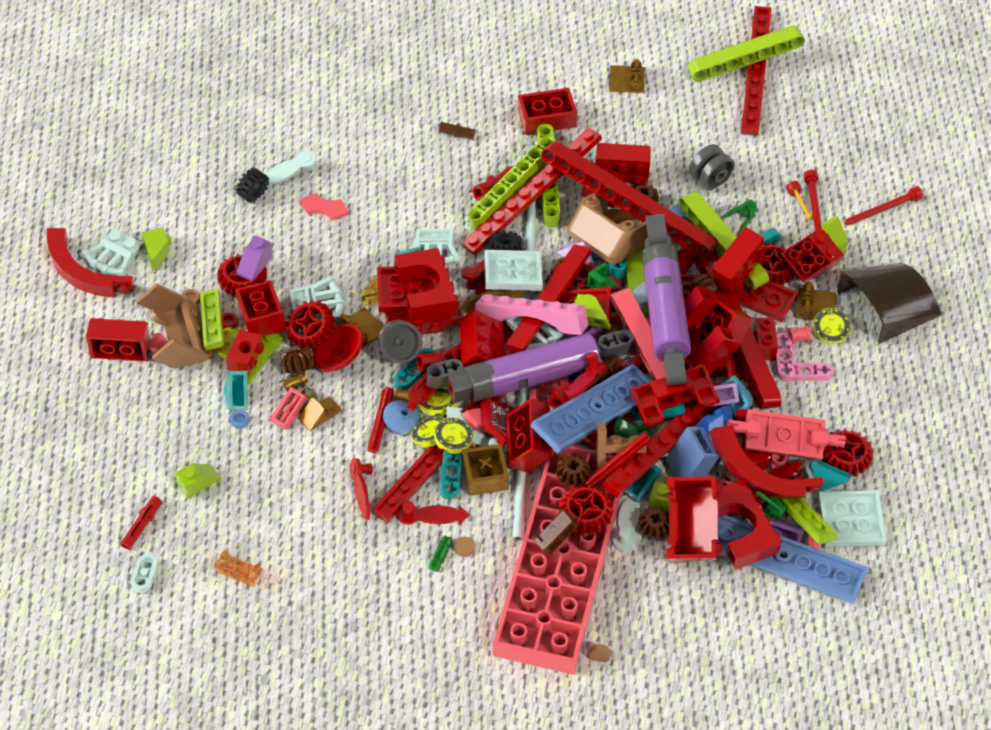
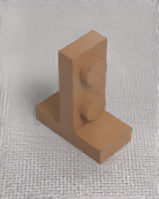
(610, 444)

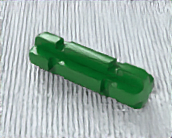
(440, 553)

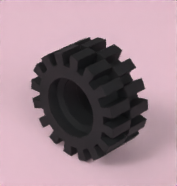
(252, 185)
(505, 241)

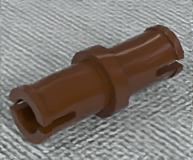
(457, 130)

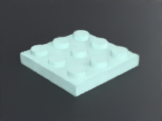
(513, 270)
(854, 517)

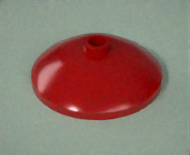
(340, 350)

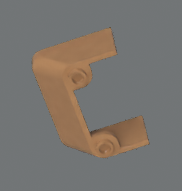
(602, 235)
(182, 325)

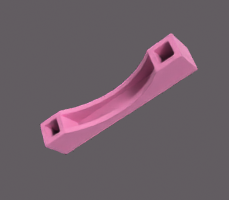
(565, 317)

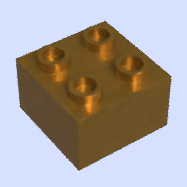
(485, 469)

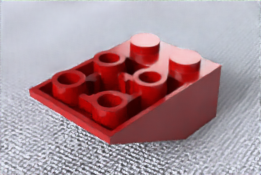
(812, 255)

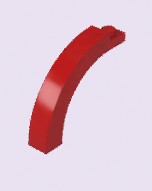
(79, 276)
(743, 468)

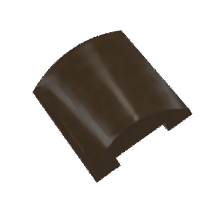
(897, 295)

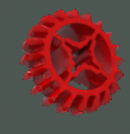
(781, 271)
(232, 281)
(305, 319)
(845, 457)
(589, 515)

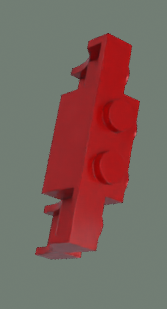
(429, 325)
(657, 396)

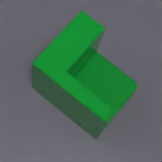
(598, 278)

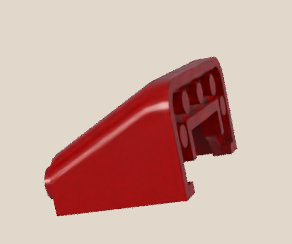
(693, 519)

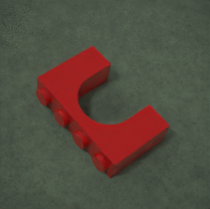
(427, 265)
(718, 343)
(763, 541)

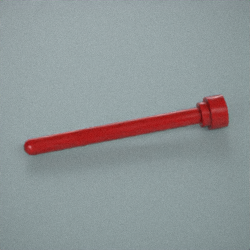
(811, 179)
(913, 194)

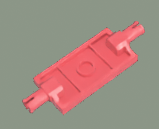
(786, 434)

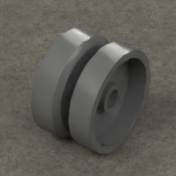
(711, 167)
(388, 341)

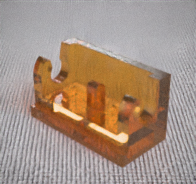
(238, 569)

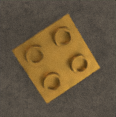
(627, 77)
(813, 301)
(366, 322)

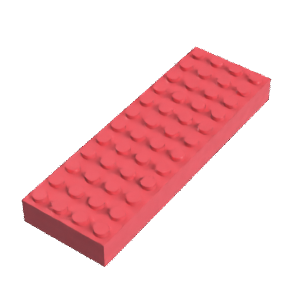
(556, 591)

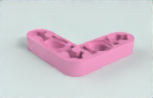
(795, 368)

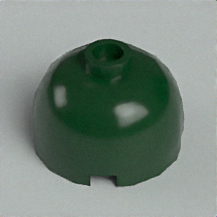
(627, 429)

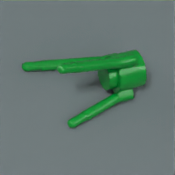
(745, 210)
(774, 506)

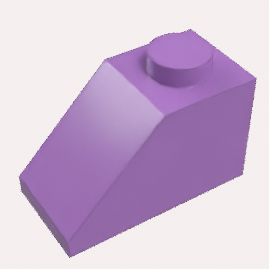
(255, 258)

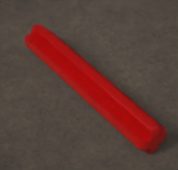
(379, 425)
(619, 459)

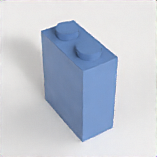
(692, 454)

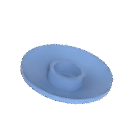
(396, 421)

